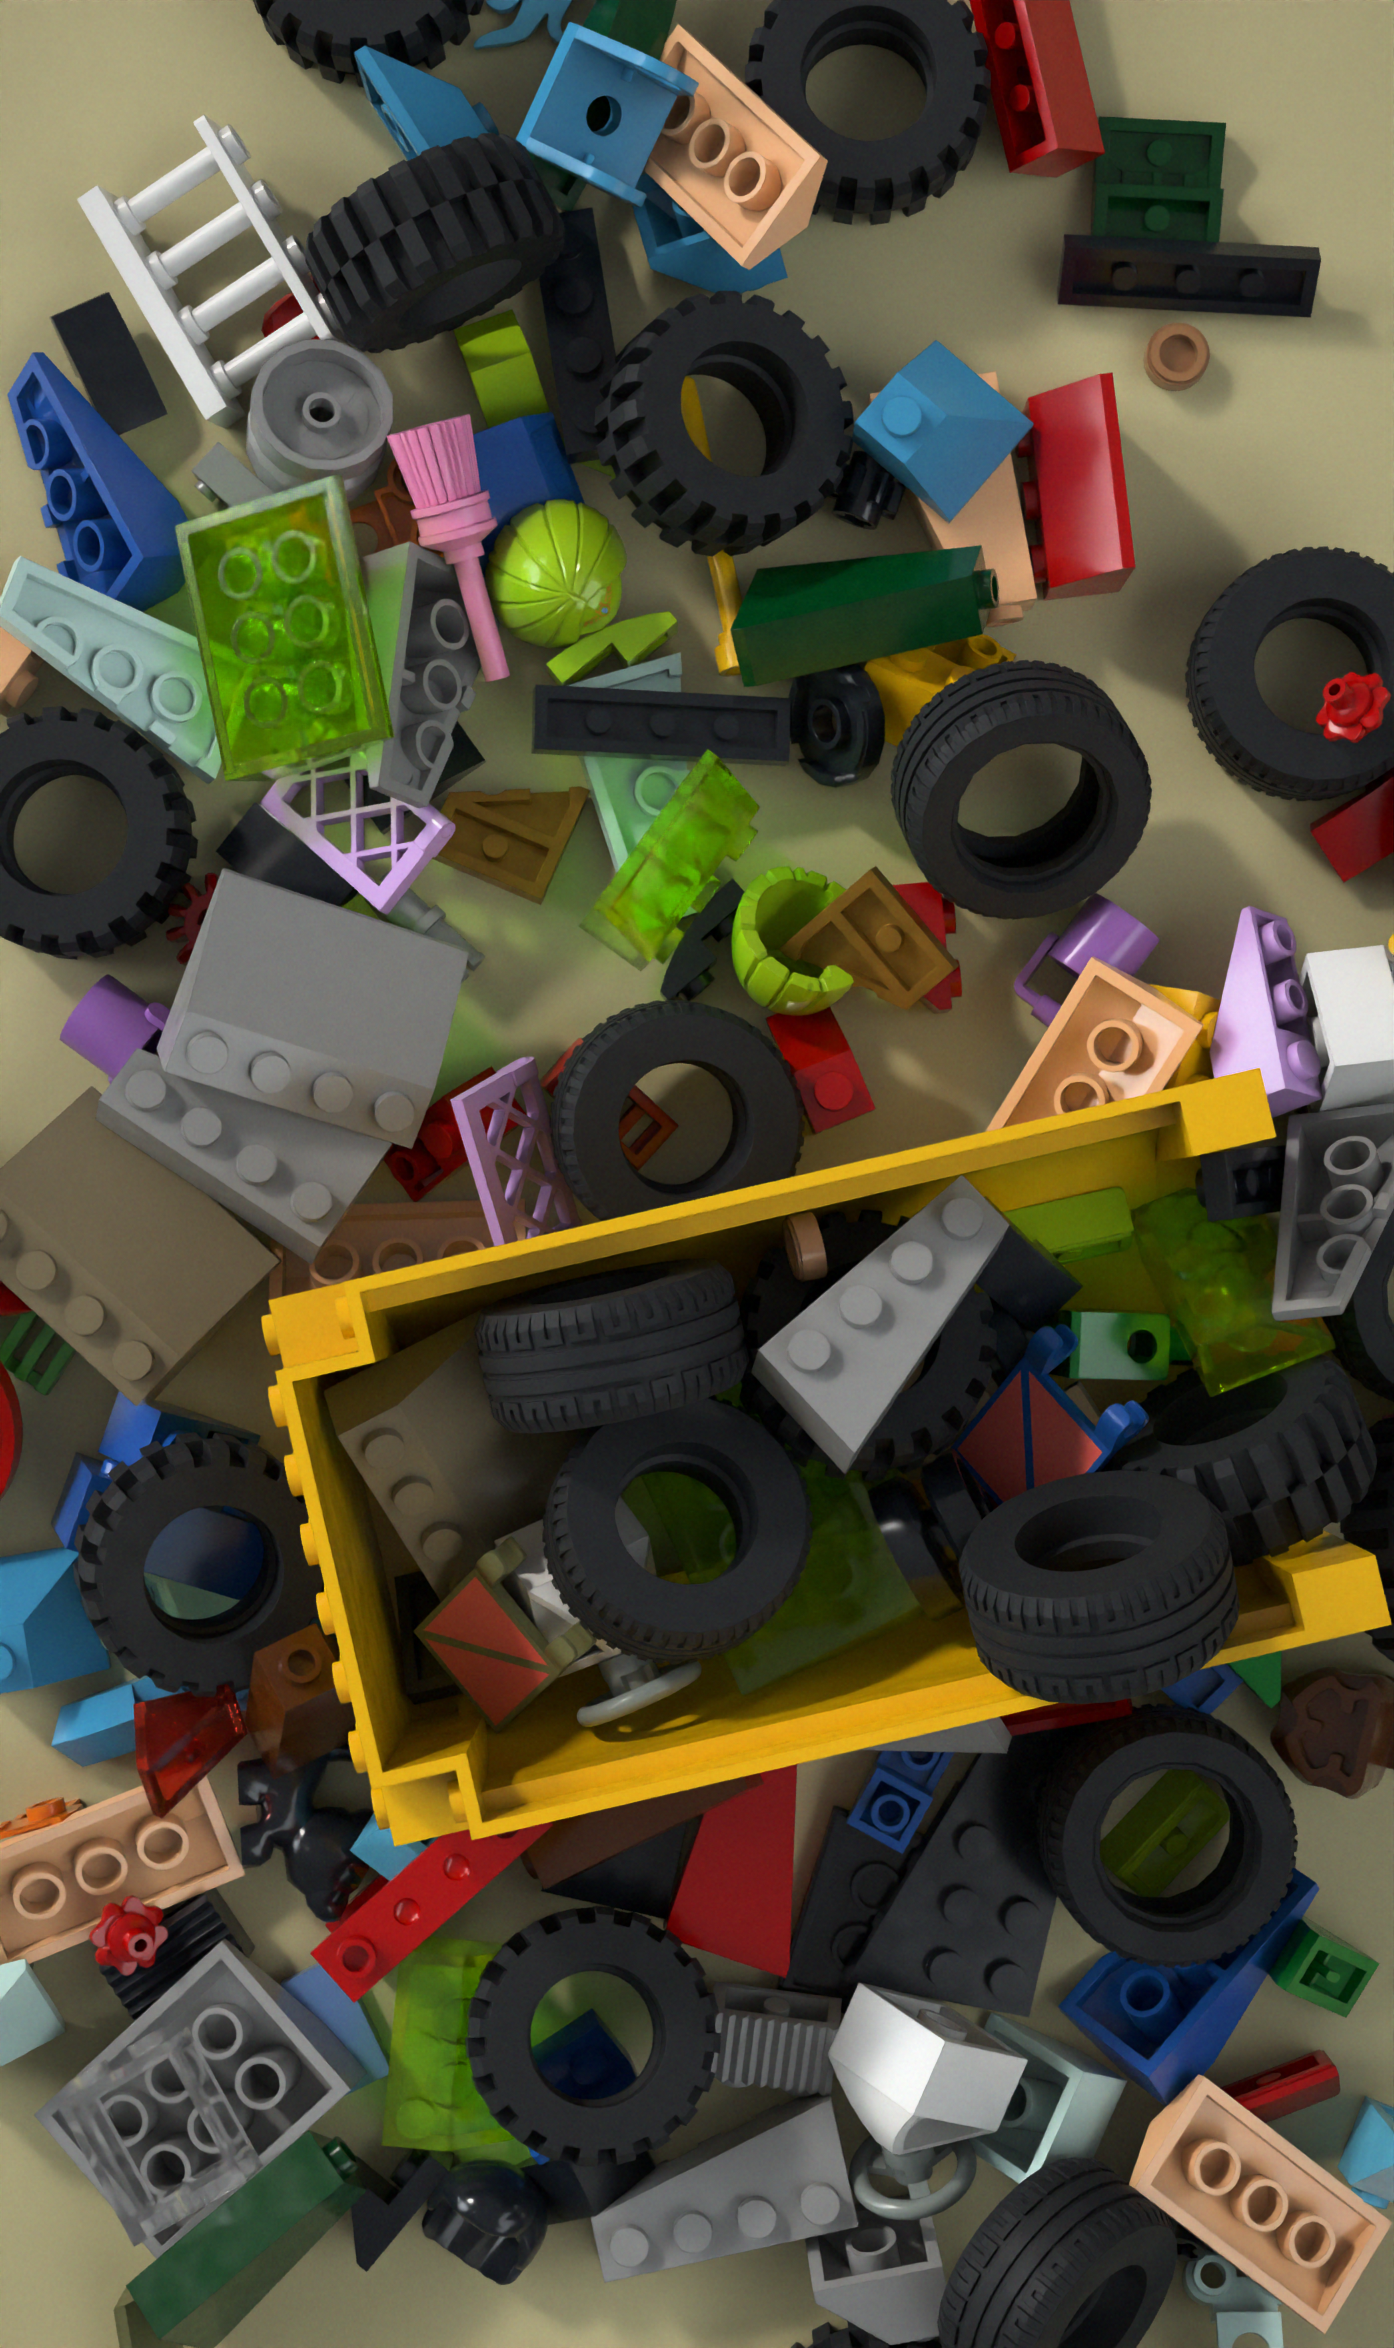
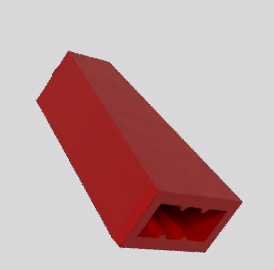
(740, 1877)

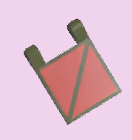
(492, 1643)

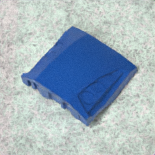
(522, 466)

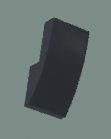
(108, 363)
(273, 854)
(692, 960)
(1026, 1278)

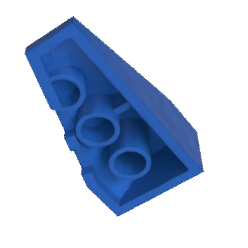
(100, 496)
(1174, 2021)

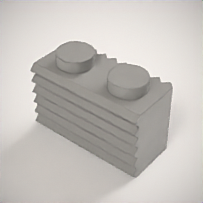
(775, 2038)

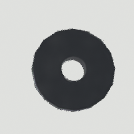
(857, 745)

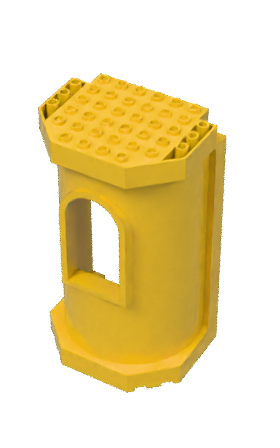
(441, 1762)

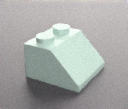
(1056, 2107)

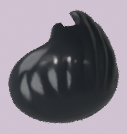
(488, 2217)

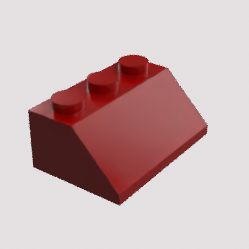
(1077, 490)

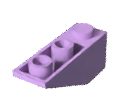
(1265, 1015)

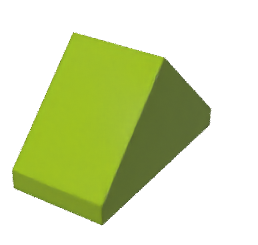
(501, 369)

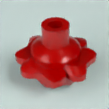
(1352, 706)
(128, 1935)

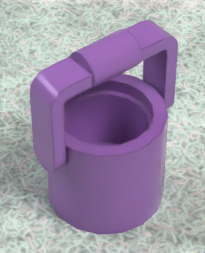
(1097, 931)
(112, 1025)

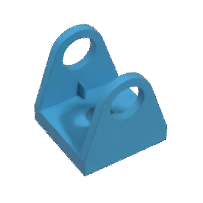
(639, 97)

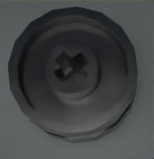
(931, 1538)

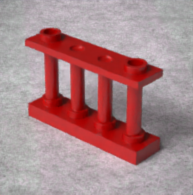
(399, 1914)

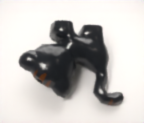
(311, 1839)

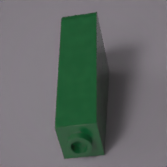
(859, 610)
(248, 2243)

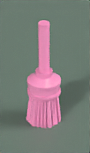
(454, 518)

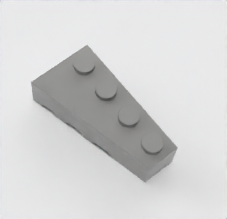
(255, 1159)
(870, 1331)
(733, 2194)

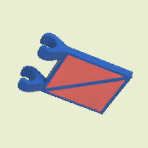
(1035, 1431)

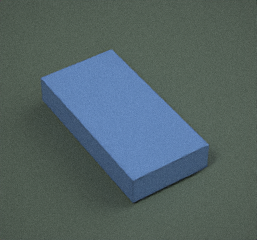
(346, 2019)

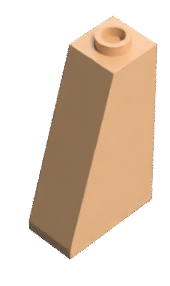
(996, 523)

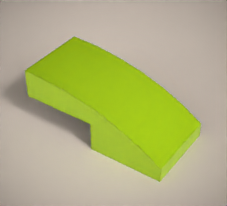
(628, 640)

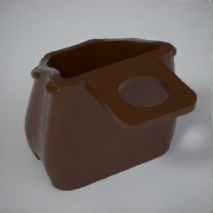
(1337, 1729)

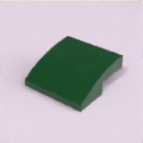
(1158, 179)

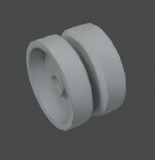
(318, 416)

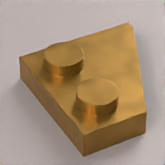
(512, 836)
(875, 941)

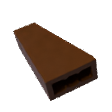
(295, 1703)
(596, 1837)

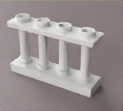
(154, 274)

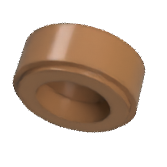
(1176, 356)
(804, 1246)

